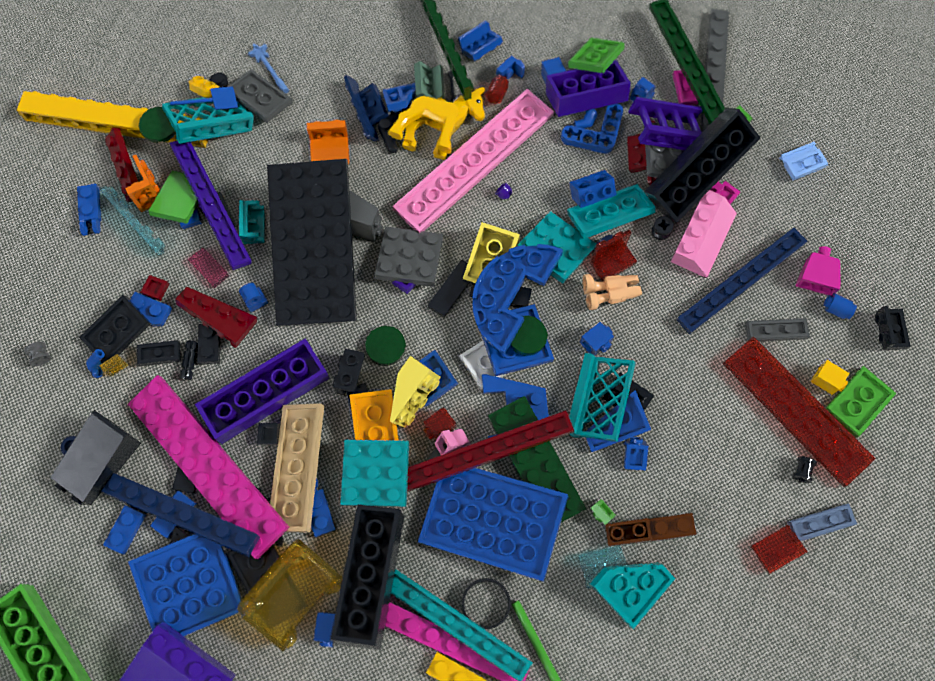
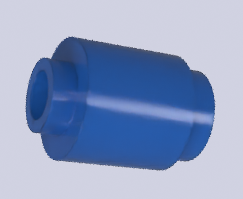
(839, 306)

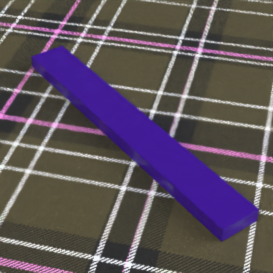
(211, 205)

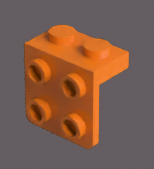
(328, 140)

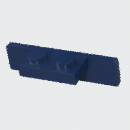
(368, 106)

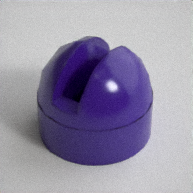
(504, 191)

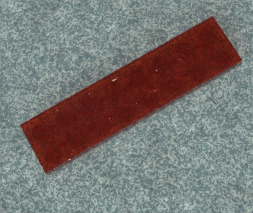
(799, 412)

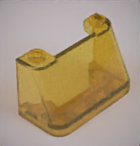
(288, 593)

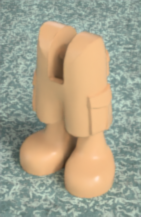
(617, 289)

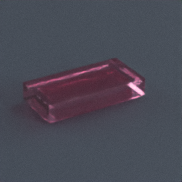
(208, 267)

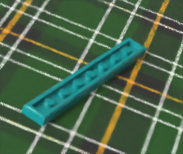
(460, 627)

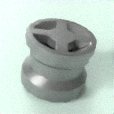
(37, 353)

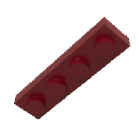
(121, 160)

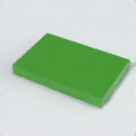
(596, 55)
(175, 199)
(860, 401)

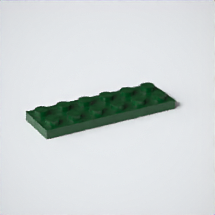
(539, 463)

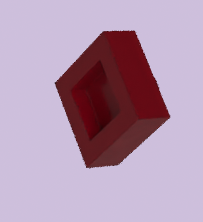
(154, 288)

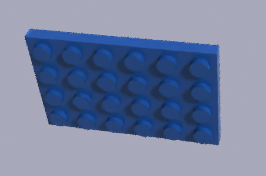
(495, 521)

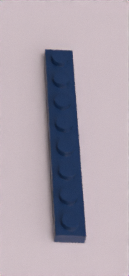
(741, 281)
(181, 514)

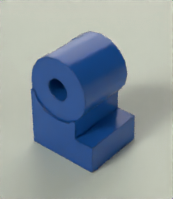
(644, 89)
(252, 296)

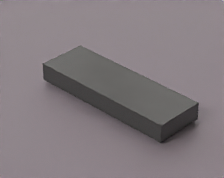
(778, 329)

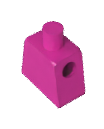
(821, 273)

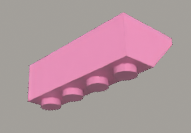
(705, 234)

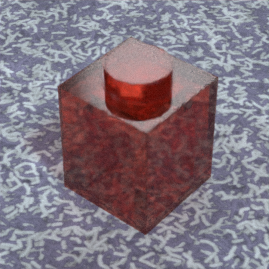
(437, 423)

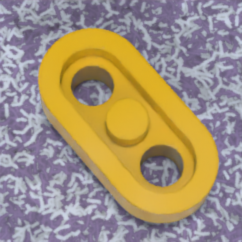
(201, 86)

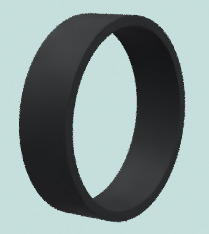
(499, 584)

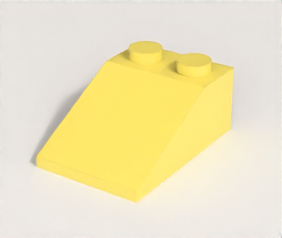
(488, 244)

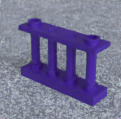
(664, 135)

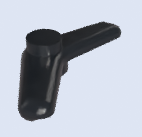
(383, 127)

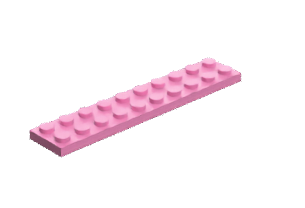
(473, 161)

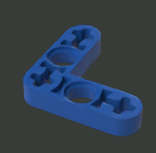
(603, 136)

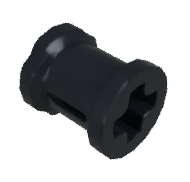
(804, 469)

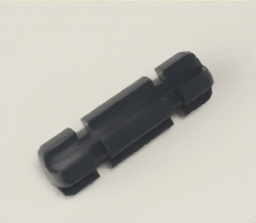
(188, 360)

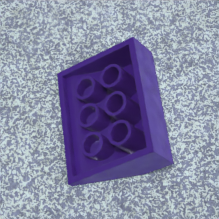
(173, 657)

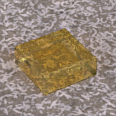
(113, 365)

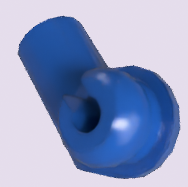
(93, 363)

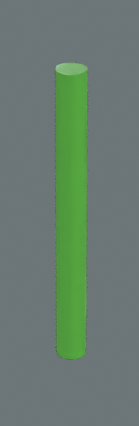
(532, 635)

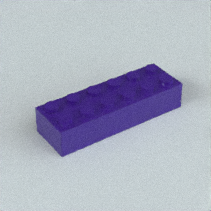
(262, 391)

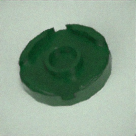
(156, 126)
(530, 337)
(385, 345)

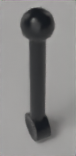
(450, 75)

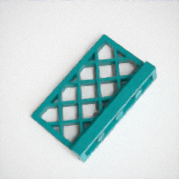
(209, 126)
(584, 398)

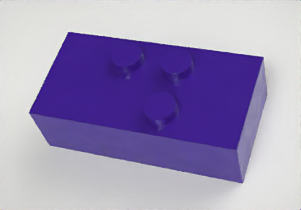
(586, 90)

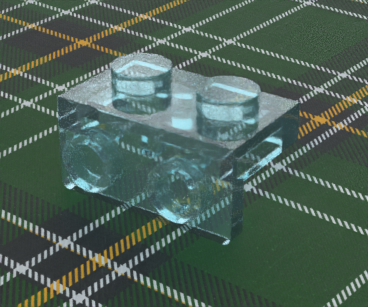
(595, 561)

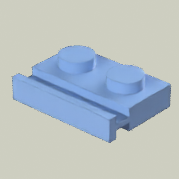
(803, 161)

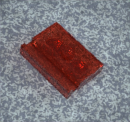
(778, 549)

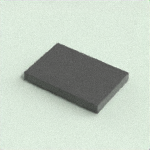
(260, 96)

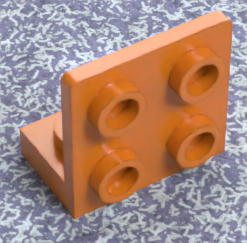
(145, 191)

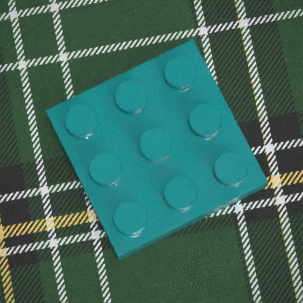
(560, 234)
(375, 473)

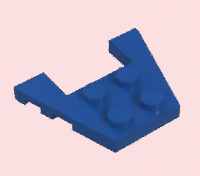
(514, 390)

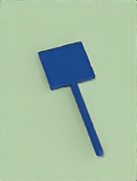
(221, 97)

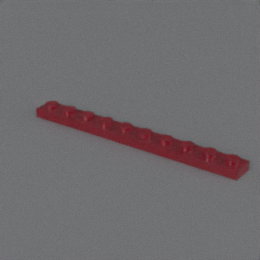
(489, 450)

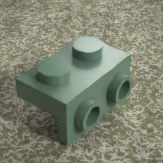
(429, 80)

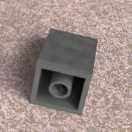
(364, 218)

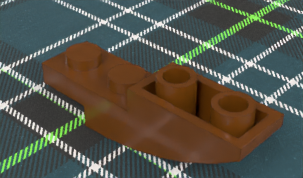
(650, 530)

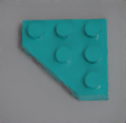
(632, 588)

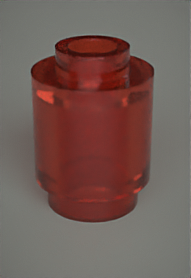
(497, 89)

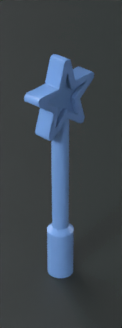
(261, 54)

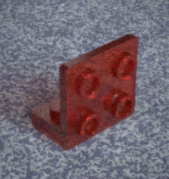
(613, 255)

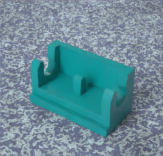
(251, 222)

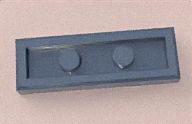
(823, 522)

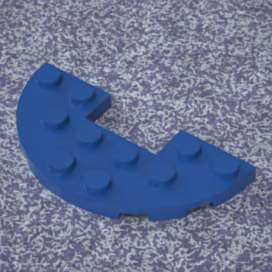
(499, 285)

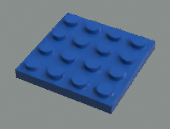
(186, 584)

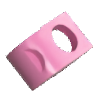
(454, 441)

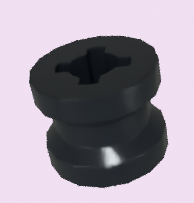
(658, 231)

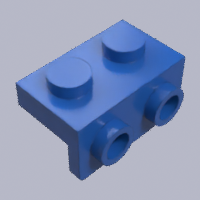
(479, 41)

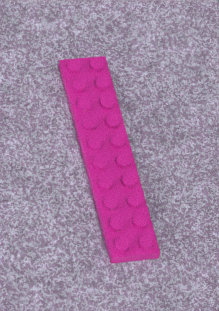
(207, 463)

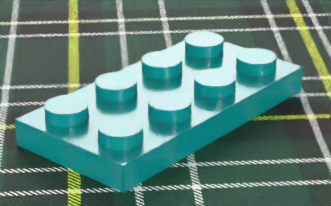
(615, 211)

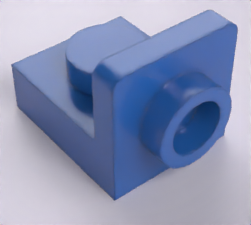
(510, 67)
(635, 453)

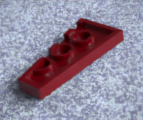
(223, 318)

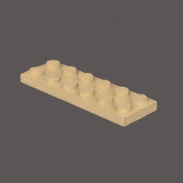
(297, 465)

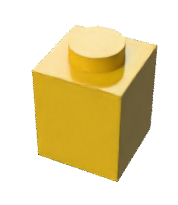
(830, 377)

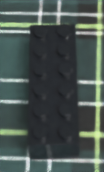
(702, 164)
(368, 577)

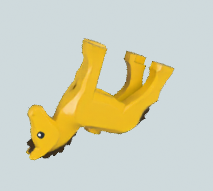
(439, 115)

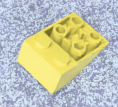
(411, 391)

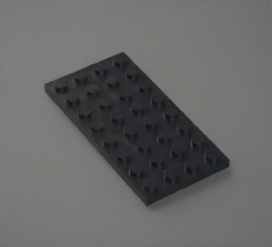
(311, 242)

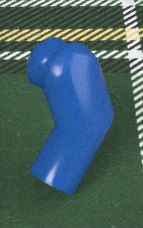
(588, 120)

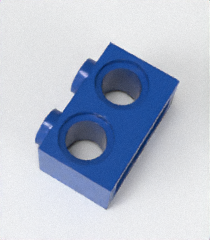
(593, 188)

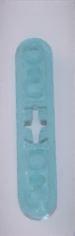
(144, 231)

